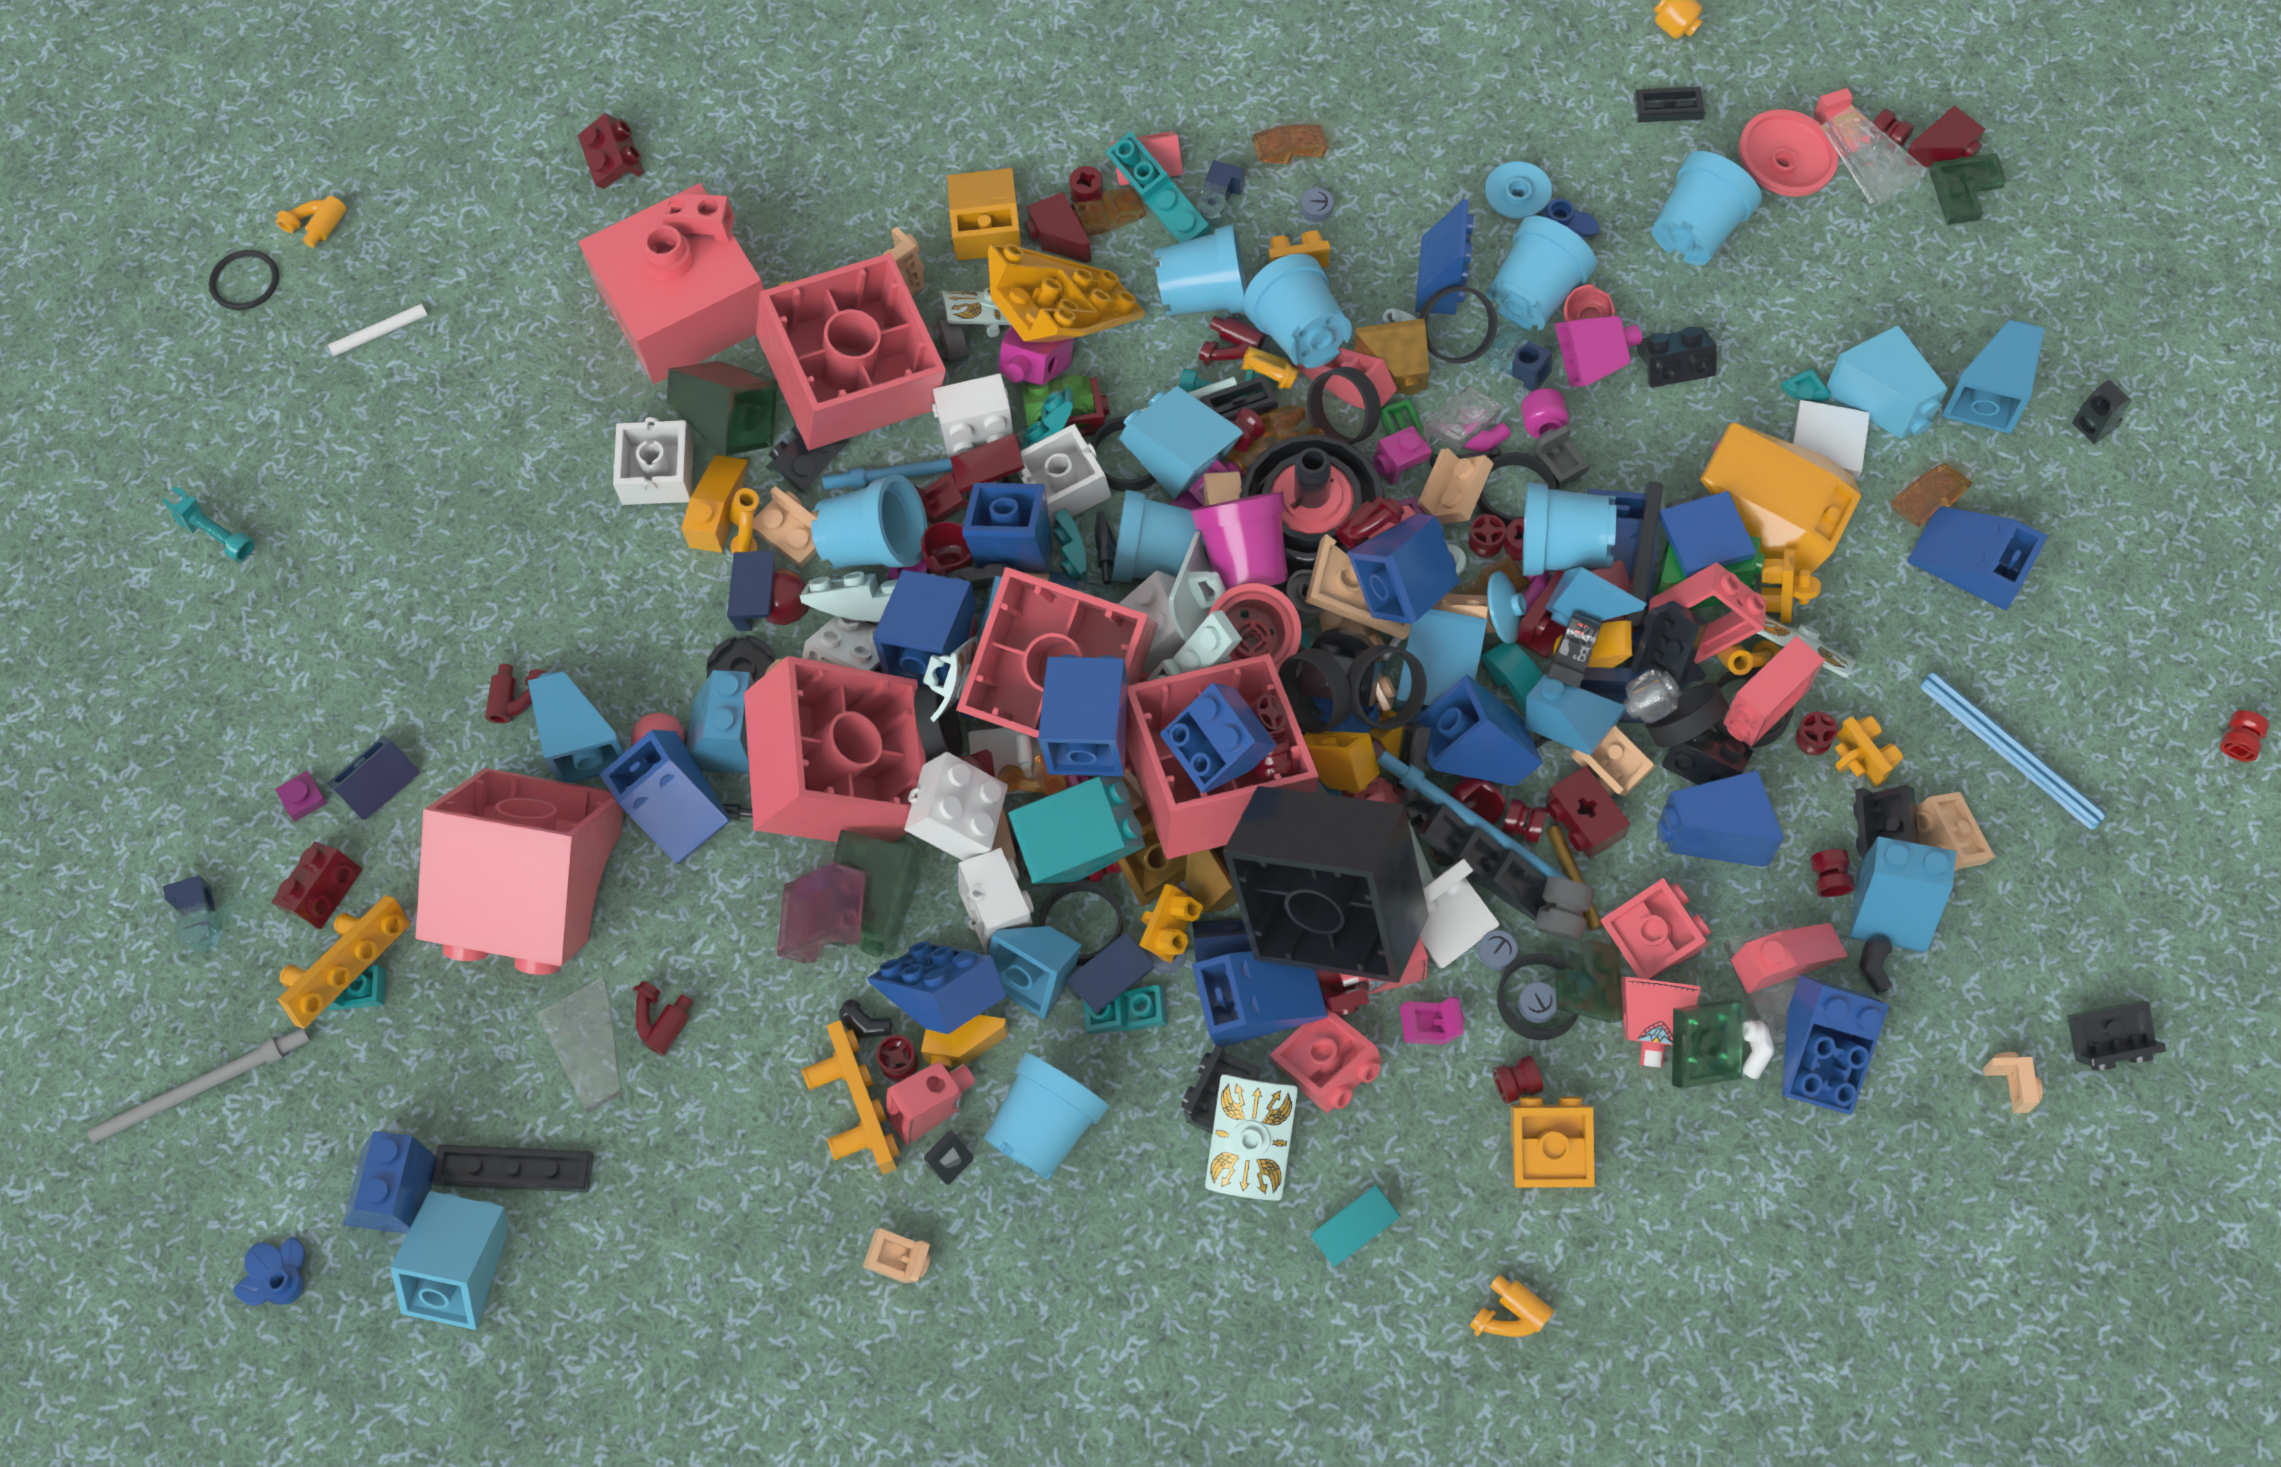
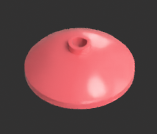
(1787, 153)

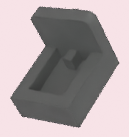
(1561, 456)

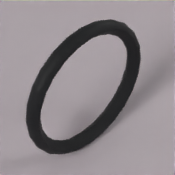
(243, 306)

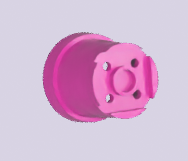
(1245, 539)

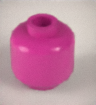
(1544, 411)

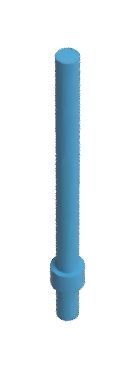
(859, 477)
(1413, 778)

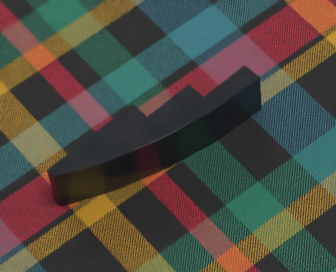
(1493, 867)

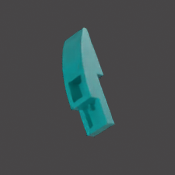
(1157, 189)

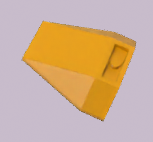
(1055, 296)
(1783, 494)

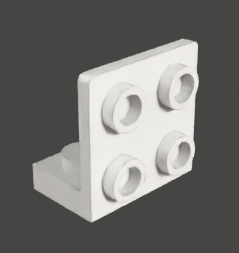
(844, 644)
(1455, 915)

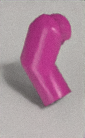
(1487, 439)
(1537, 585)

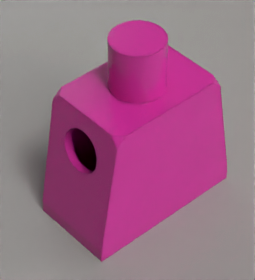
(1595, 347)
(1033, 360)

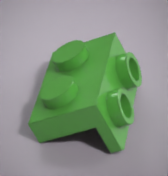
(1035, 395)

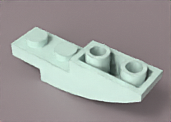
(851, 597)
(1205, 648)

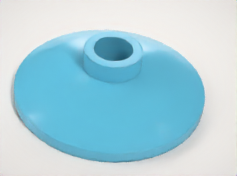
(1519, 179)
(1505, 606)

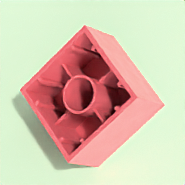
(671, 290)
(849, 350)
(1041, 621)
(832, 750)
(1180, 812)

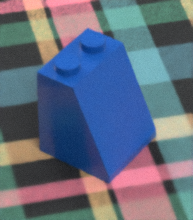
(1009, 526)
(1405, 569)
(922, 620)
(1084, 715)
(1478, 736)
(1722, 821)
(389, 1183)

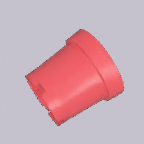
(1270, 608)

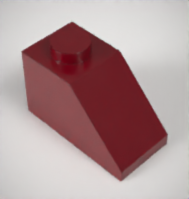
(1949, 138)
(1057, 228)

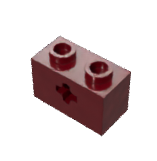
(1585, 795)

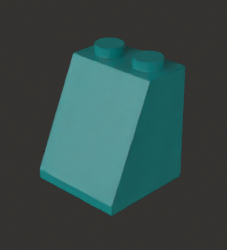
(1077, 830)

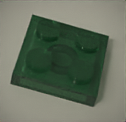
(1707, 1043)

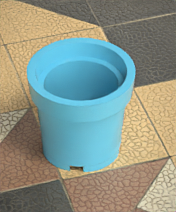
(1705, 206)
(1540, 271)
(1202, 274)
(1297, 309)
(871, 525)
(1567, 530)
(1151, 538)
(1043, 1116)

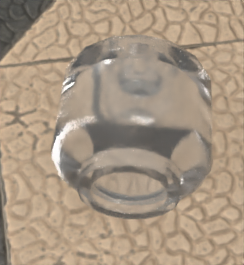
(1652, 696)

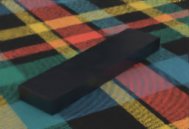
(1644, 548)
(513, 1168)

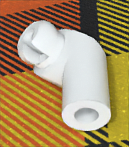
(1762, 1047)

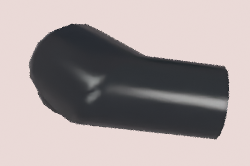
(1872, 961)
(863, 1026)

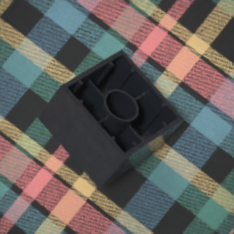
(1327, 883)

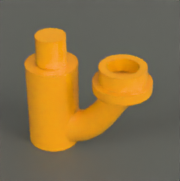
(325, 218)
(1270, 366)
(741, 515)
(1740, 661)
(1522, 1303)

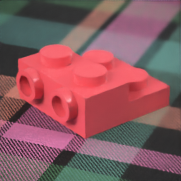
(1656, 929)
(1328, 1061)

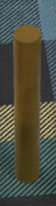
(1572, 871)

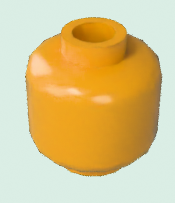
(1678, 17)

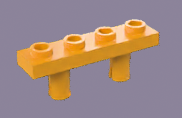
(333, 972)
(869, 1132)

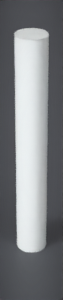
(377, 330)

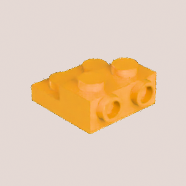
(1552, 1143)

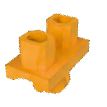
(1310, 244)
(1782, 572)
(1860, 752)
(1168, 923)

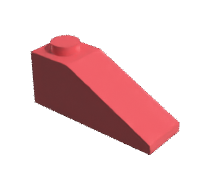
(1371, 366)
(1787, 955)

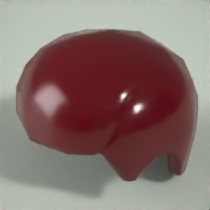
(945, 548)
(786, 598)
(1480, 797)

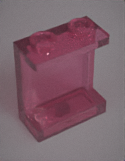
(820, 910)

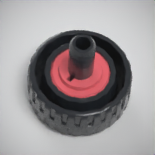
(1321, 489)

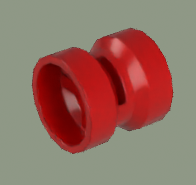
(2244, 735)

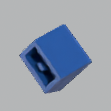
(1217, 737)

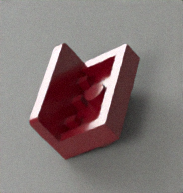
(609, 150)
(317, 884)

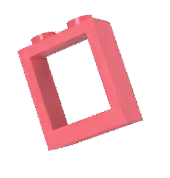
(1730, 629)
(1773, 691)

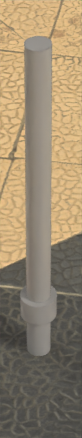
(268, 1051)

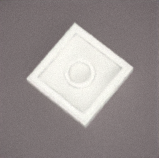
(1833, 433)

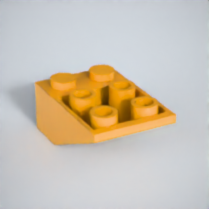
(982, 212)

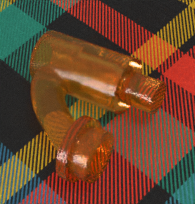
(1283, 419)
(1016, 780)

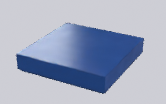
(1706, 533)

